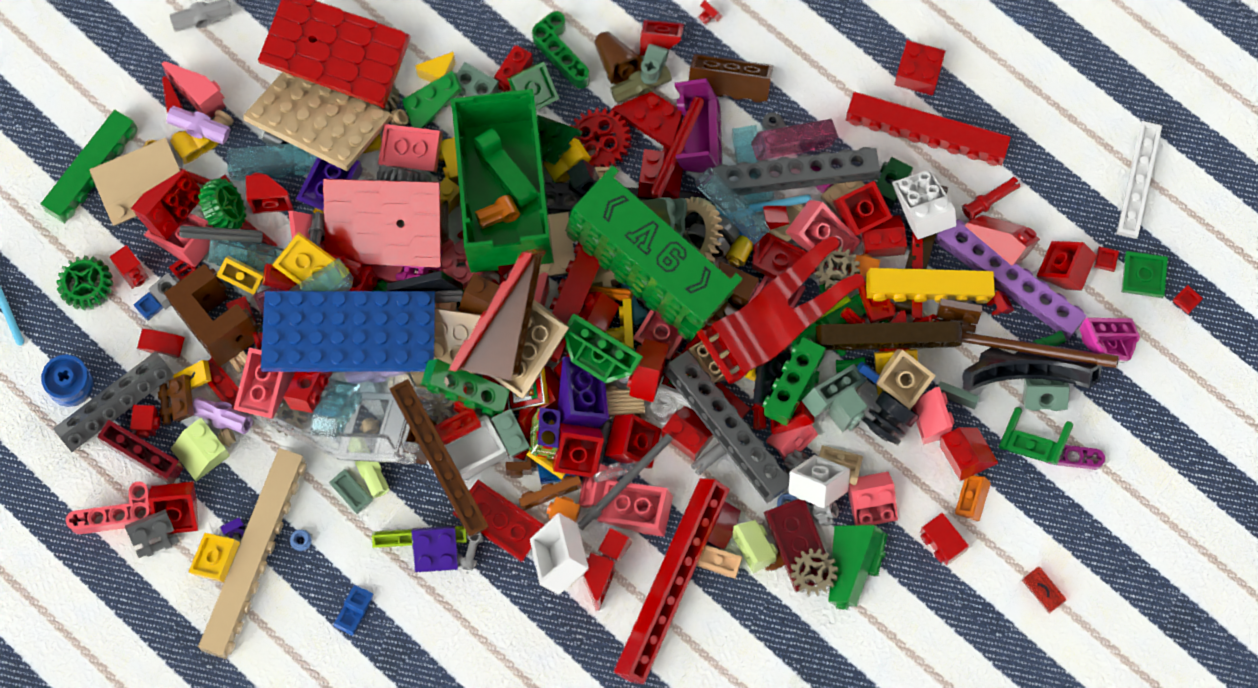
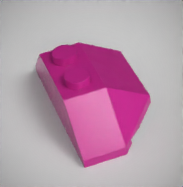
(1110, 336)

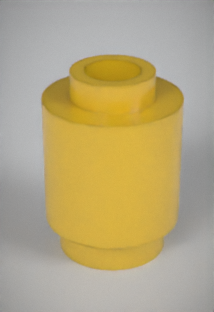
(739, 251)

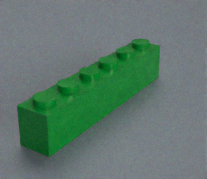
(77, 180)

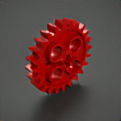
(594, 123)

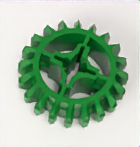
(222, 204)
(76, 296)

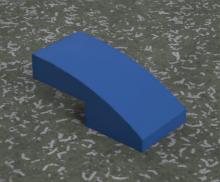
(353, 610)

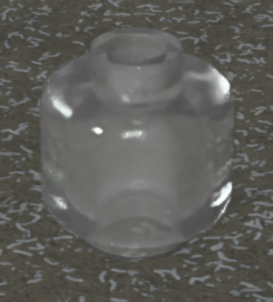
(664, 407)

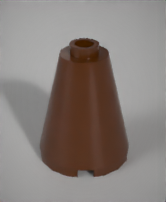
(617, 58)

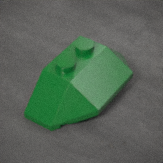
(599, 351)

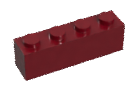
(140, 452)

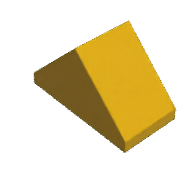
(436, 67)

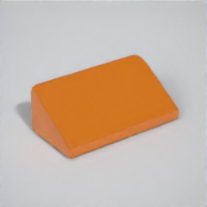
(973, 497)

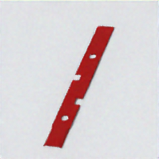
(917, 307)

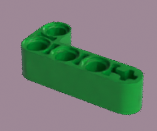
(564, 53)
(503, 169)

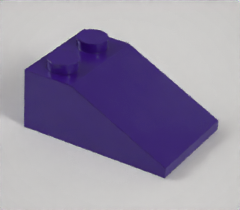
(312, 189)
(581, 397)

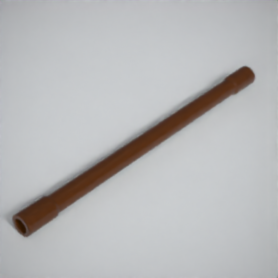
(1096, 358)

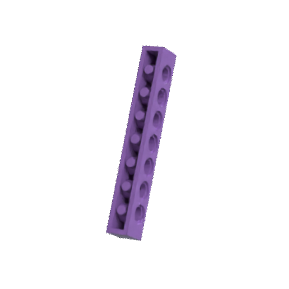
(1013, 288)

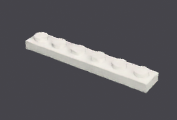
(1139, 180)

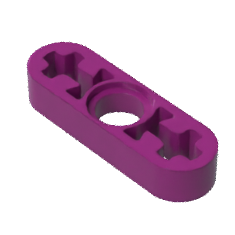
(1088, 462)

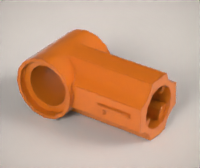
(502, 210)

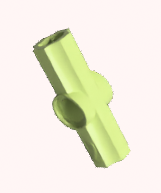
(373, 476)

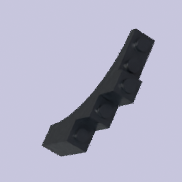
(1000, 365)

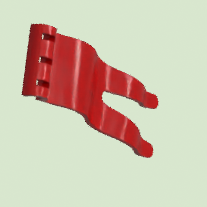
(768, 322)

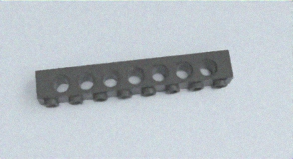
(807, 177)
(728, 437)

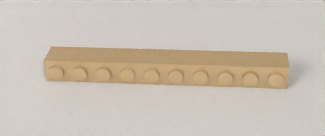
(252, 554)

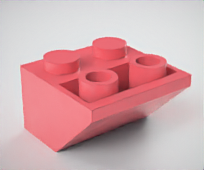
(933, 415)
(873, 499)

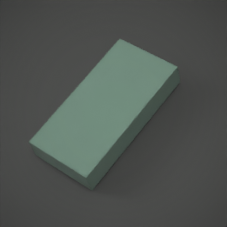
(959, 395)
(351, 491)

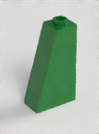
(853, 556)

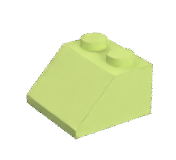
(199, 449)
(753, 545)

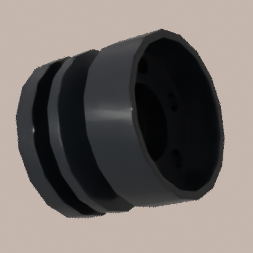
(890, 418)

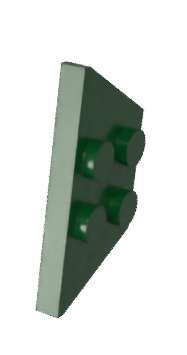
(555, 138)

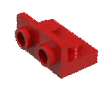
(876, 310)

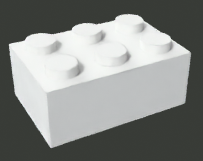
(477, 450)
(558, 553)

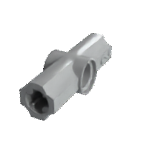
(200, 14)

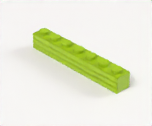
(395, 538)

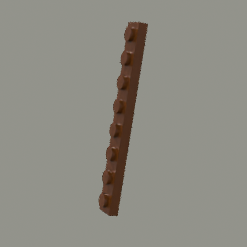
(438, 458)

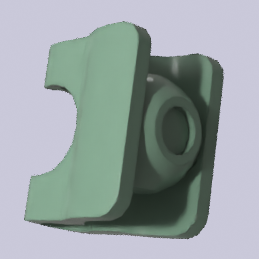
(670, 211)

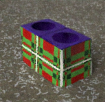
(537, 446)

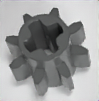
(794, 459)

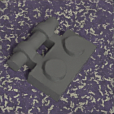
(150, 528)

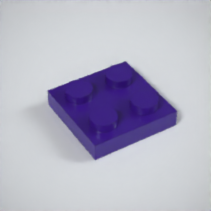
(435, 549)

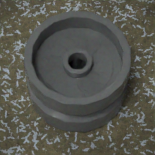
(697, 233)

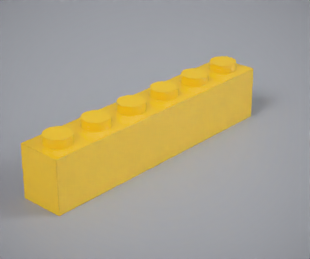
(929, 285)

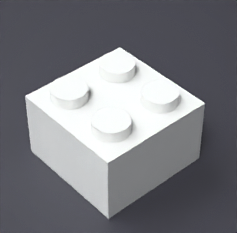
(819, 481)

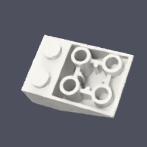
(925, 204)

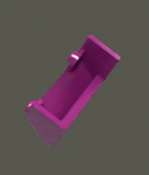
(705, 140)

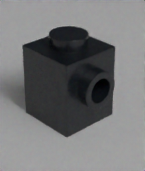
(583, 176)

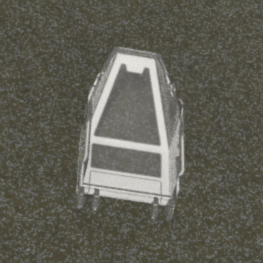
(375, 430)

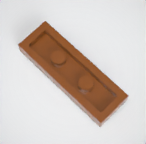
(549, 492)

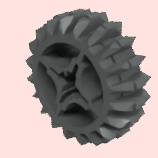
(393, 173)

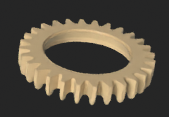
(709, 215)

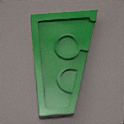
(428, 101)

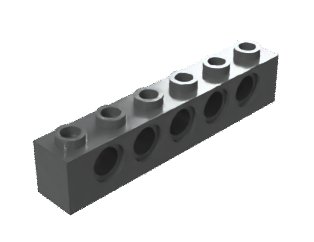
(113, 401)

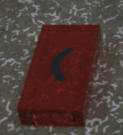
(1044, 589)

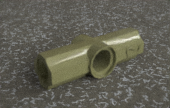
(636, 87)

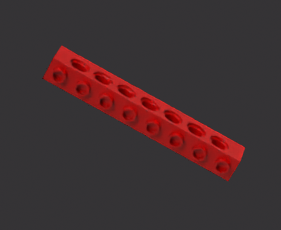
(308, 387)

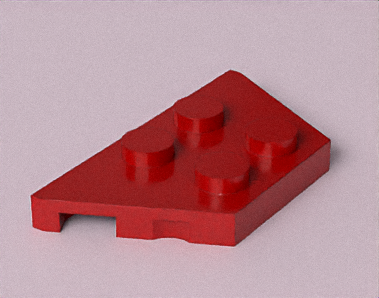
(652, 117)
(775, 256)

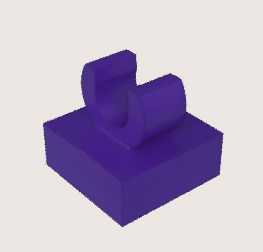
(233, 527)

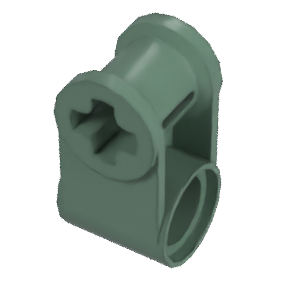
(653, 63)

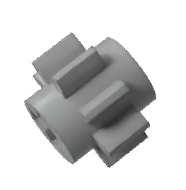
(826, 514)

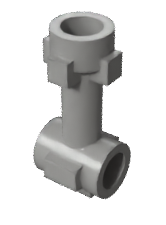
(468, 562)

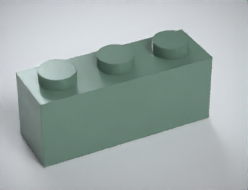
(823, 395)
(847, 410)

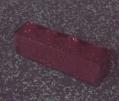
(794, 139)

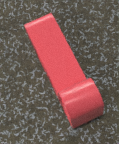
(110, 513)

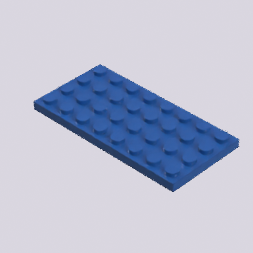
(348, 331)

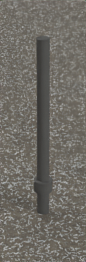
(595, 511)

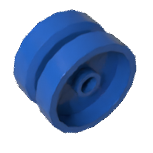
(67, 380)

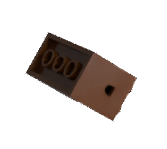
(195, 298)

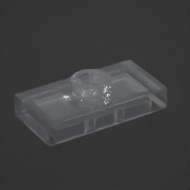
(614, 471)

